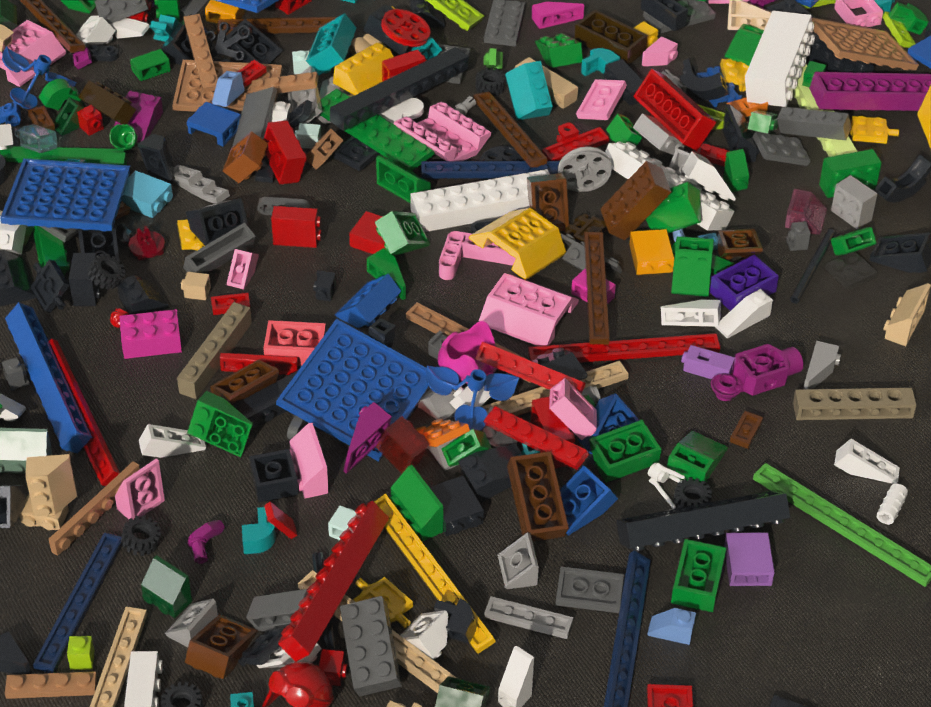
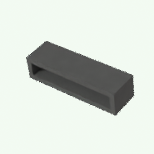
(814, 123)
(219, 250)

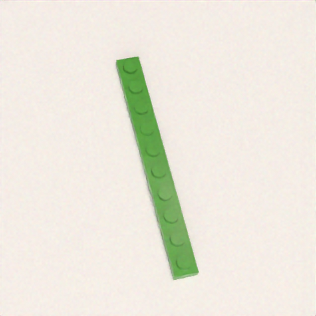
(845, 524)

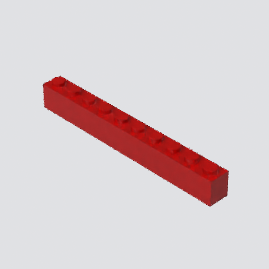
(332, 581)

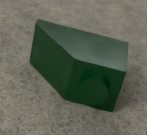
(68, 119)

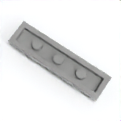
(528, 617)

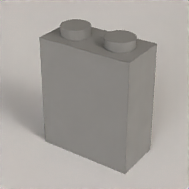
(657, 134)

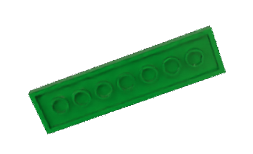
(382, 136)

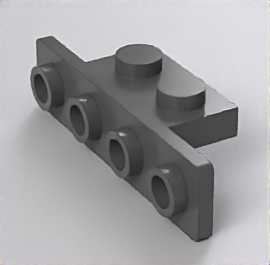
(576, 255)

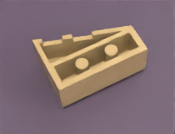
(746, 13)

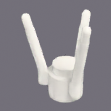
(660, 474)

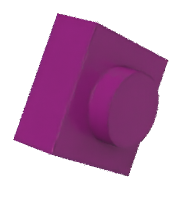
(82, 58)

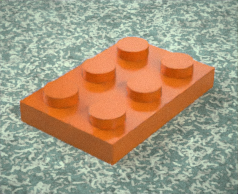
(443, 431)

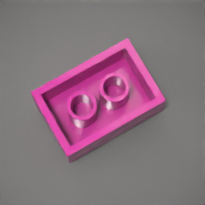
(150, 334)

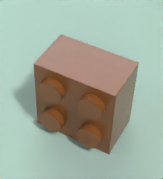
(245, 157)

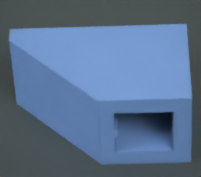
(228, 88)

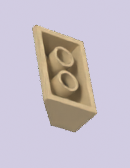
(907, 315)
(50, 483)

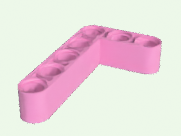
(459, 245)

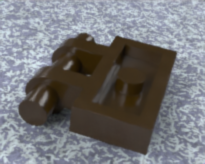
(592, 225)

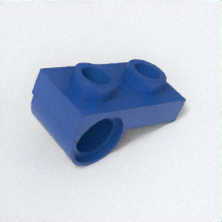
(10, 114)

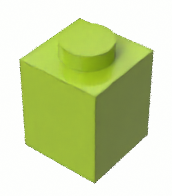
(80, 652)

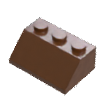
(245, 382)

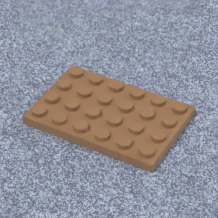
(863, 44)
(189, 91)

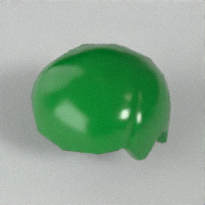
(123, 136)

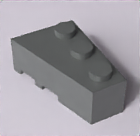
(274, 610)

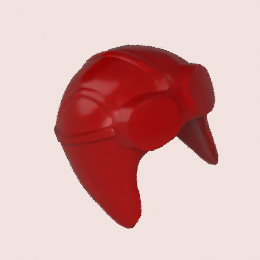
(300, 685)

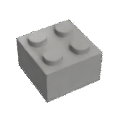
(854, 202)

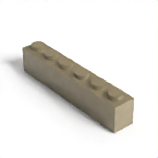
(207, 358)

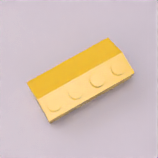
(362, 69)

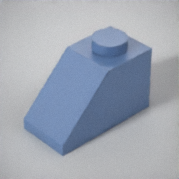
(673, 625)

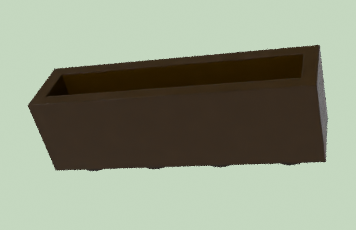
(107, 102)

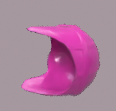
(460, 350)

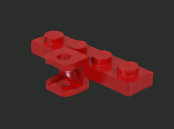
(572, 140)

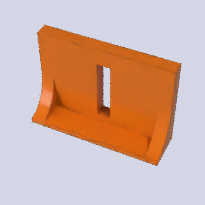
(739, 105)

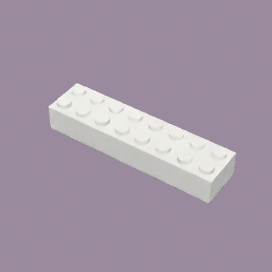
(627, 159)
(471, 201)

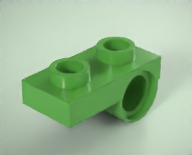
(493, 59)

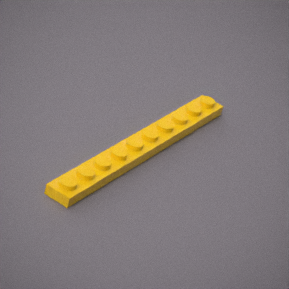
(428, 567)

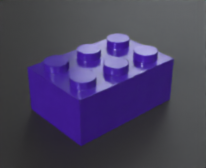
(742, 280)

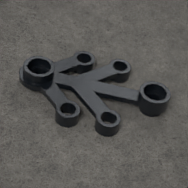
(221, 46)

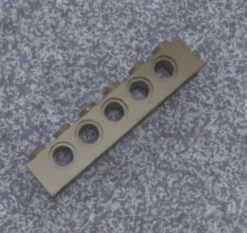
(854, 403)

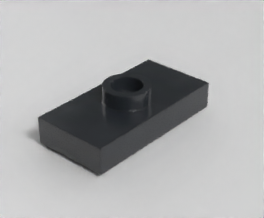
(300, 114)

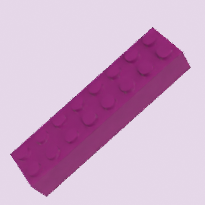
(869, 90)

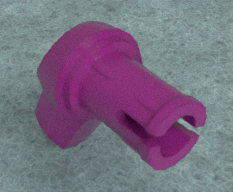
(201, 536)

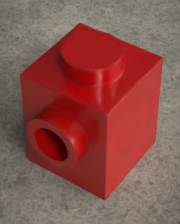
(90, 120)
(333, 665)

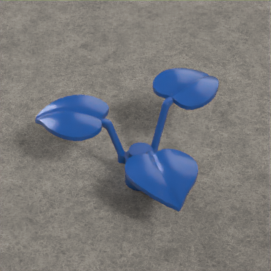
(41, 66)
(500, 388)

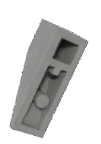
(822, 363)

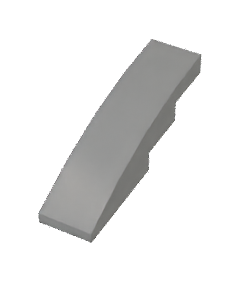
(198, 185)

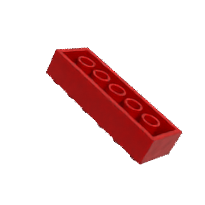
(674, 109)

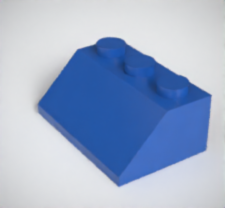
(369, 302)
(611, 415)

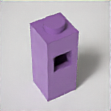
(706, 362)

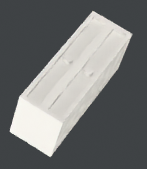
(779, 58)

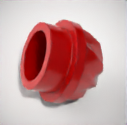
(115, 319)

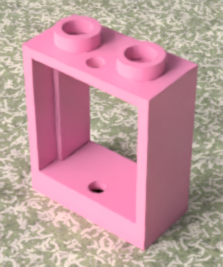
(875, 13)
(573, 409)

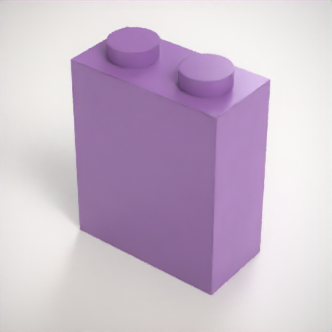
(749, 559)

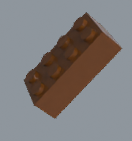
(635, 200)
(537, 496)

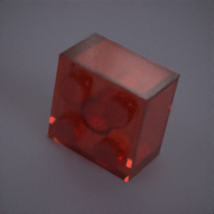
(402, 444)

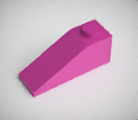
(555, 13)

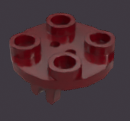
(146, 244)

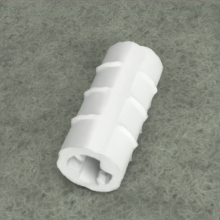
(892, 503)

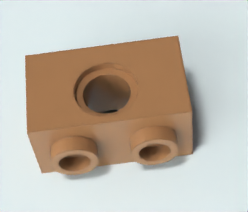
(323, 148)

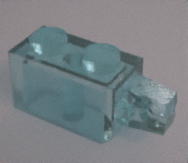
(37, 138)

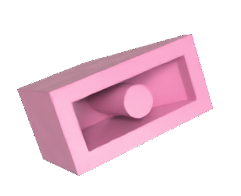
(660, 53)
(242, 268)

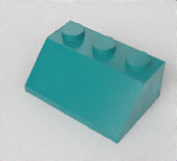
(529, 91)

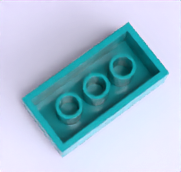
(331, 44)

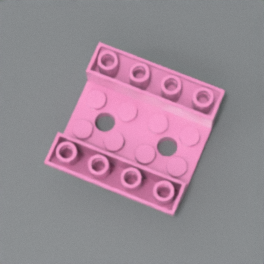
(30, 42)
(447, 133)
(524, 313)

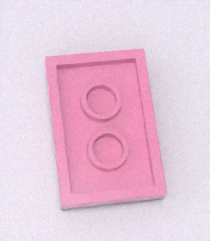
(601, 99)

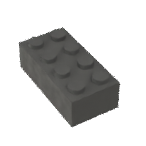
(370, 646)

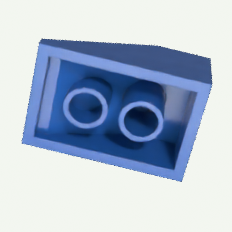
(585, 499)

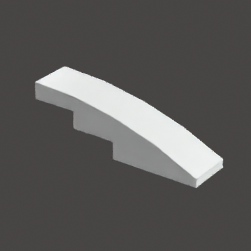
(126, 27)

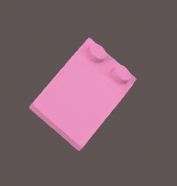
(141, 491)

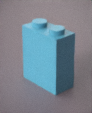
(146, 194)

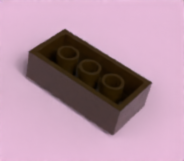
(605, 32)

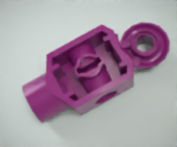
(757, 371)

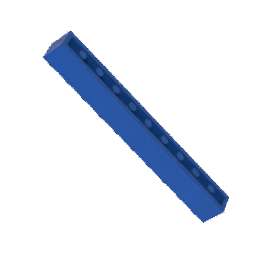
(48, 378)

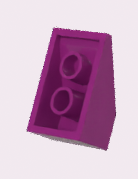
(147, 113)
(368, 431)

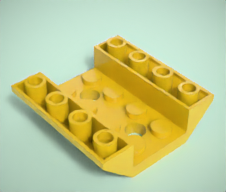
(526, 237)

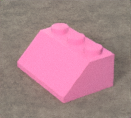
(309, 463)

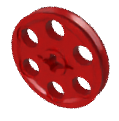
(405, 27)

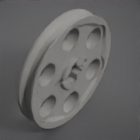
(580, 165)

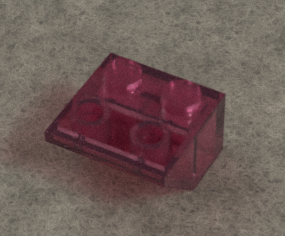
(806, 207)

